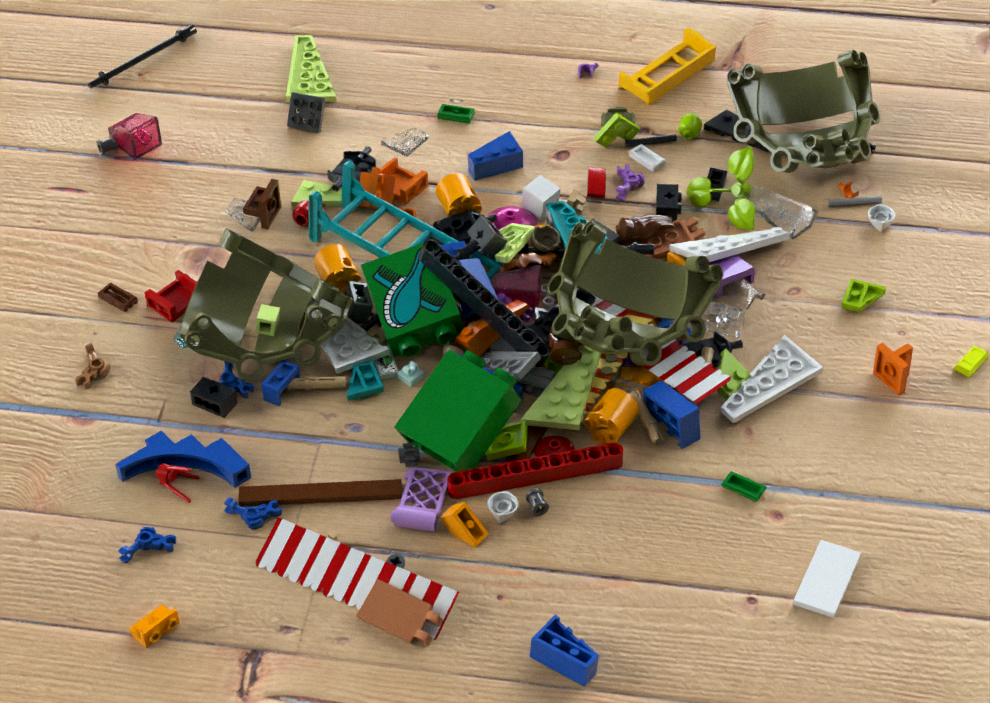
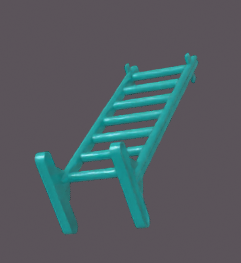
(352, 196)

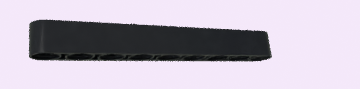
(482, 301)

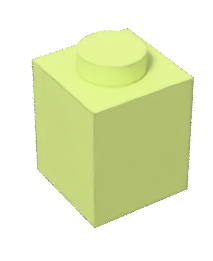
(267, 320)

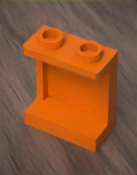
(407, 184)

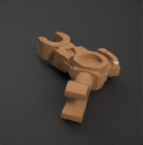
(95, 368)

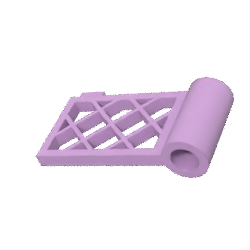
(418, 516)

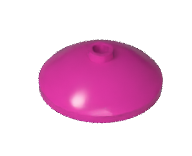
(513, 214)

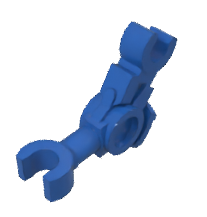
(229, 379)
(253, 516)
(147, 540)

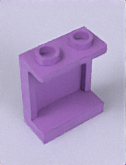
(734, 269)

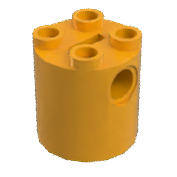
(457, 194)
(336, 266)
(611, 416)

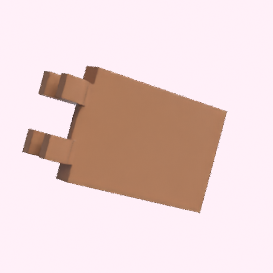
(681, 233)
(398, 613)

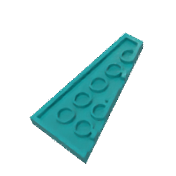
(565, 219)

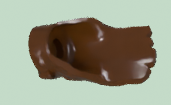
(641, 228)
(564, 351)

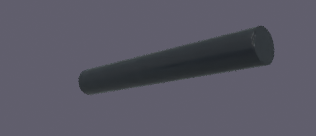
(651, 140)

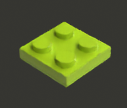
(509, 441)

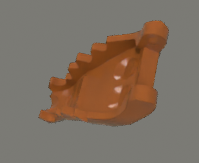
(529, 260)

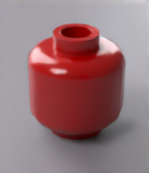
(301, 213)

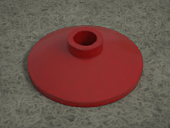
(553, 445)

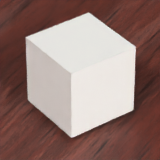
(538, 194)

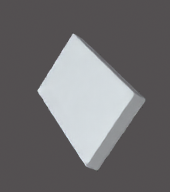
(827, 578)

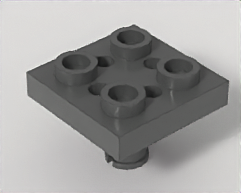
(312, 112)

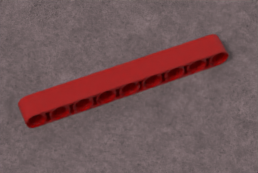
(535, 470)

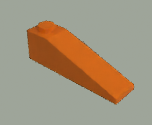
(480, 336)

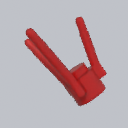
(168, 473)

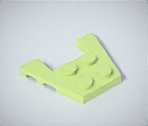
(517, 237)

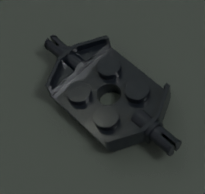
(362, 161)
(464, 218)
(717, 343)

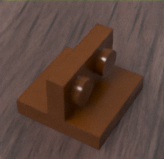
(264, 203)

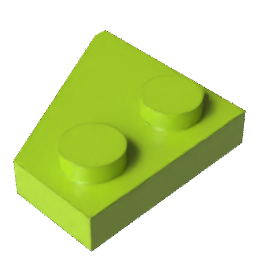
(861, 295)
(735, 370)

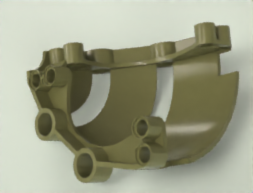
(804, 97)
(634, 284)
(226, 298)

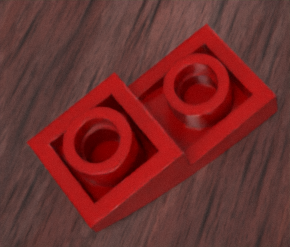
(596, 182)

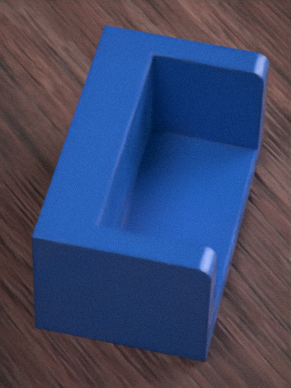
(278, 381)

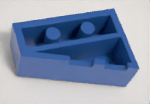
(495, 157)
(674, 411)
(564, 652)

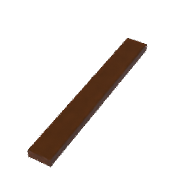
(321, 492)

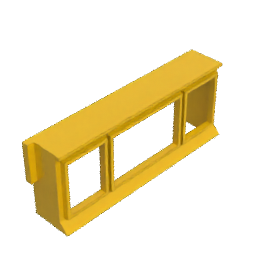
(691, 40)

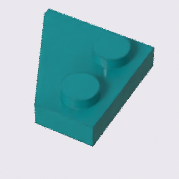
(364, 381)

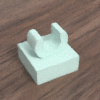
(410, 374)

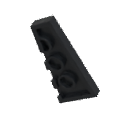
(724, 125)
(543, 324)

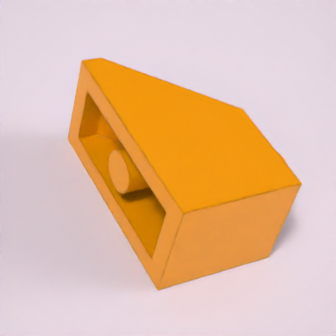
(464, 524)

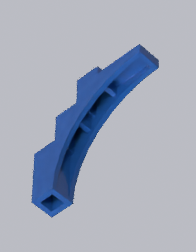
(215, 458)

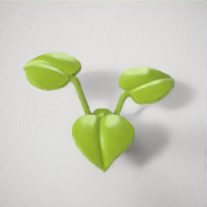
(743, 212)

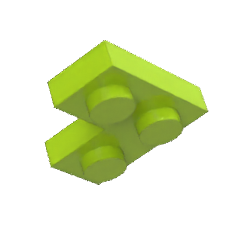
(616, 127)

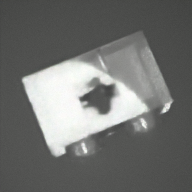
(724, 319)

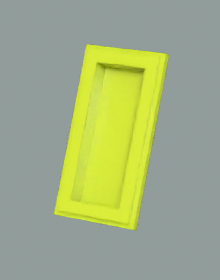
(971, 361)

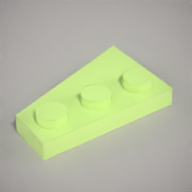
(329, 197)

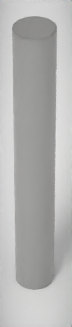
(854, 201)

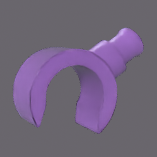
(587, 68)

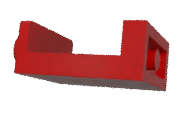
(173, 299)

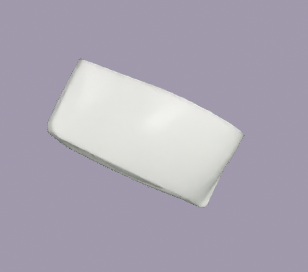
(881, 216)
(502, 506)

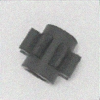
(409, 454)

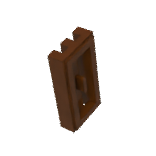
(115, 299)

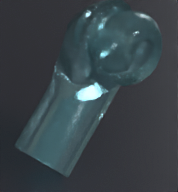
(180, 341)

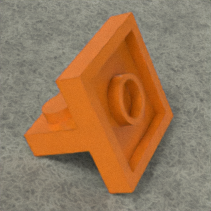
(379, 185)
(893, 366)

